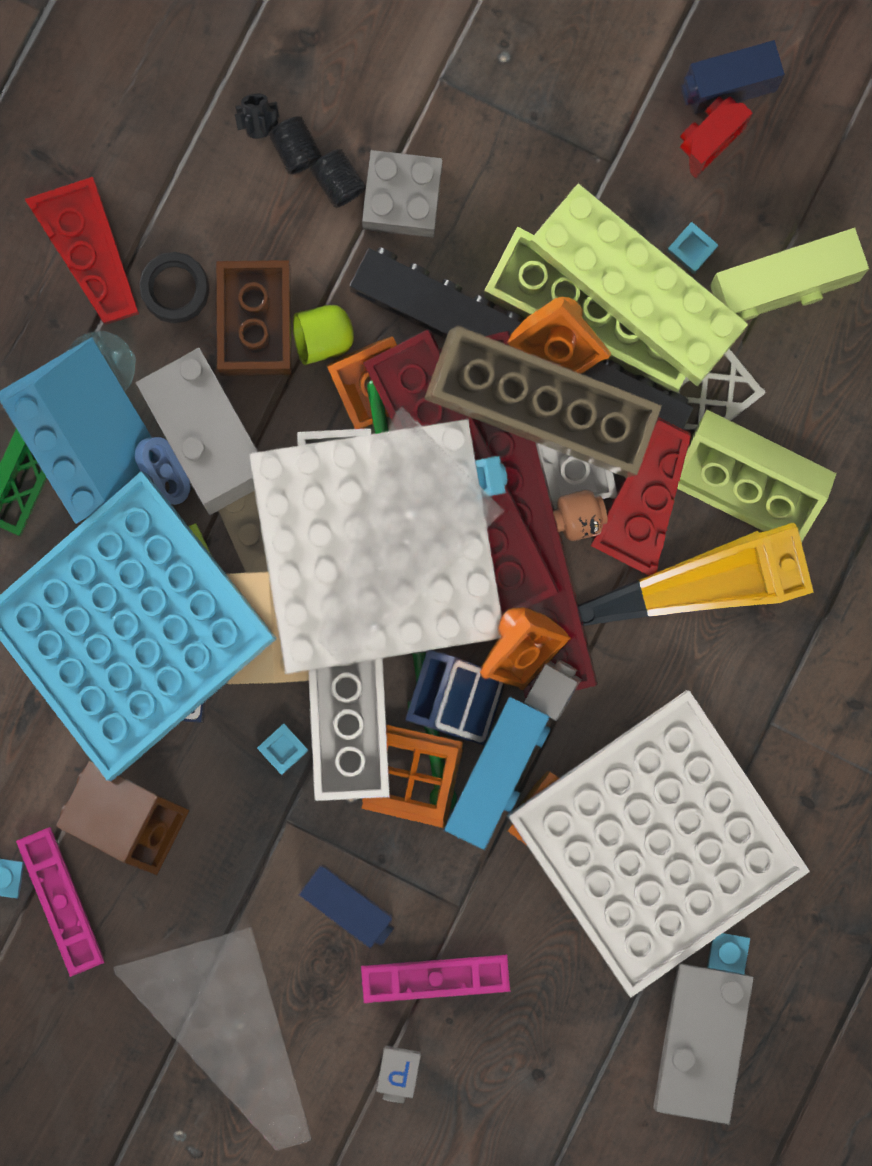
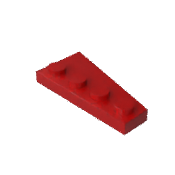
(83, 238)
(645, 502)

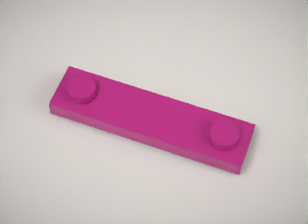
(60, 901)
(435, 978)

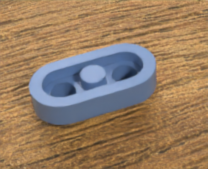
(163, 468)

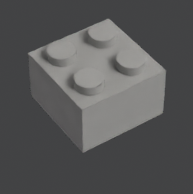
(402, 193)

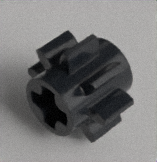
(256, 115)

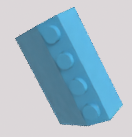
(78, 427)

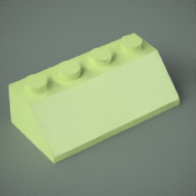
(753, 476)

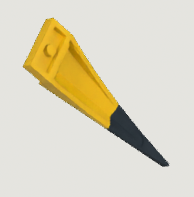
(744, 572)

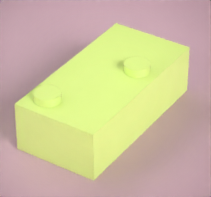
(792, 275)

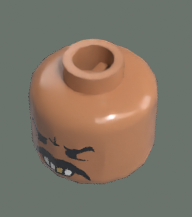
(580, 515)

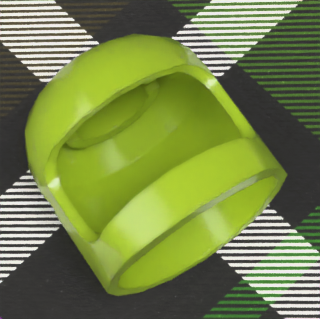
(322, 333)

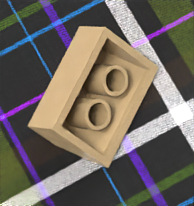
(269, 664)

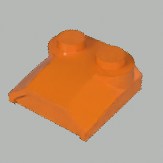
(560, 336)
(352, 380)
(524, 647)

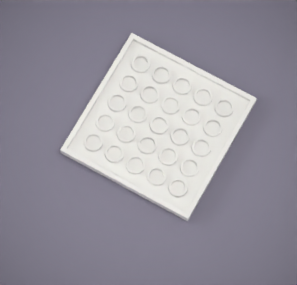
(308, 517)
(658, 843)

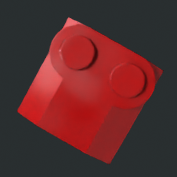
(710, 138)

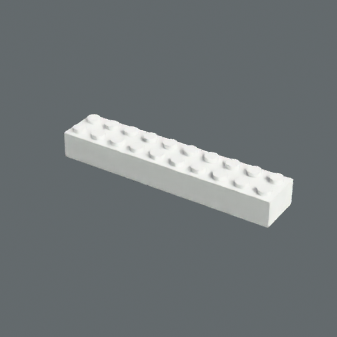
(348, 711)

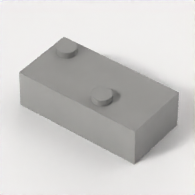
(201, 429)
(703, 1043)

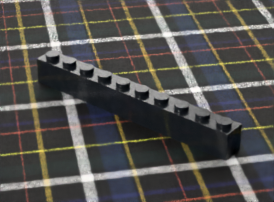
(442, 307)

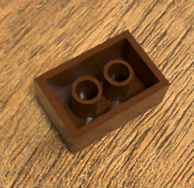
(254, 317)

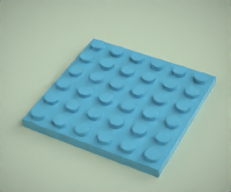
(128, 626)

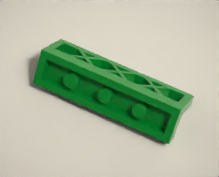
(9, 468)

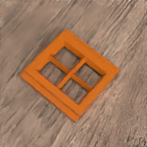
(416, 810)

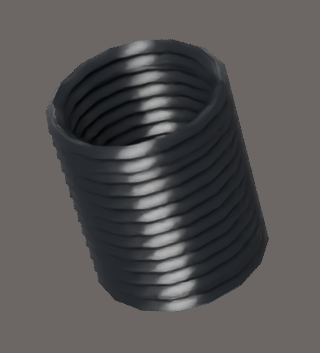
(294, 145)
(337, 178)

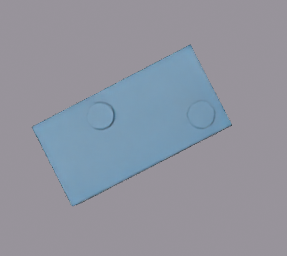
(497, 773)

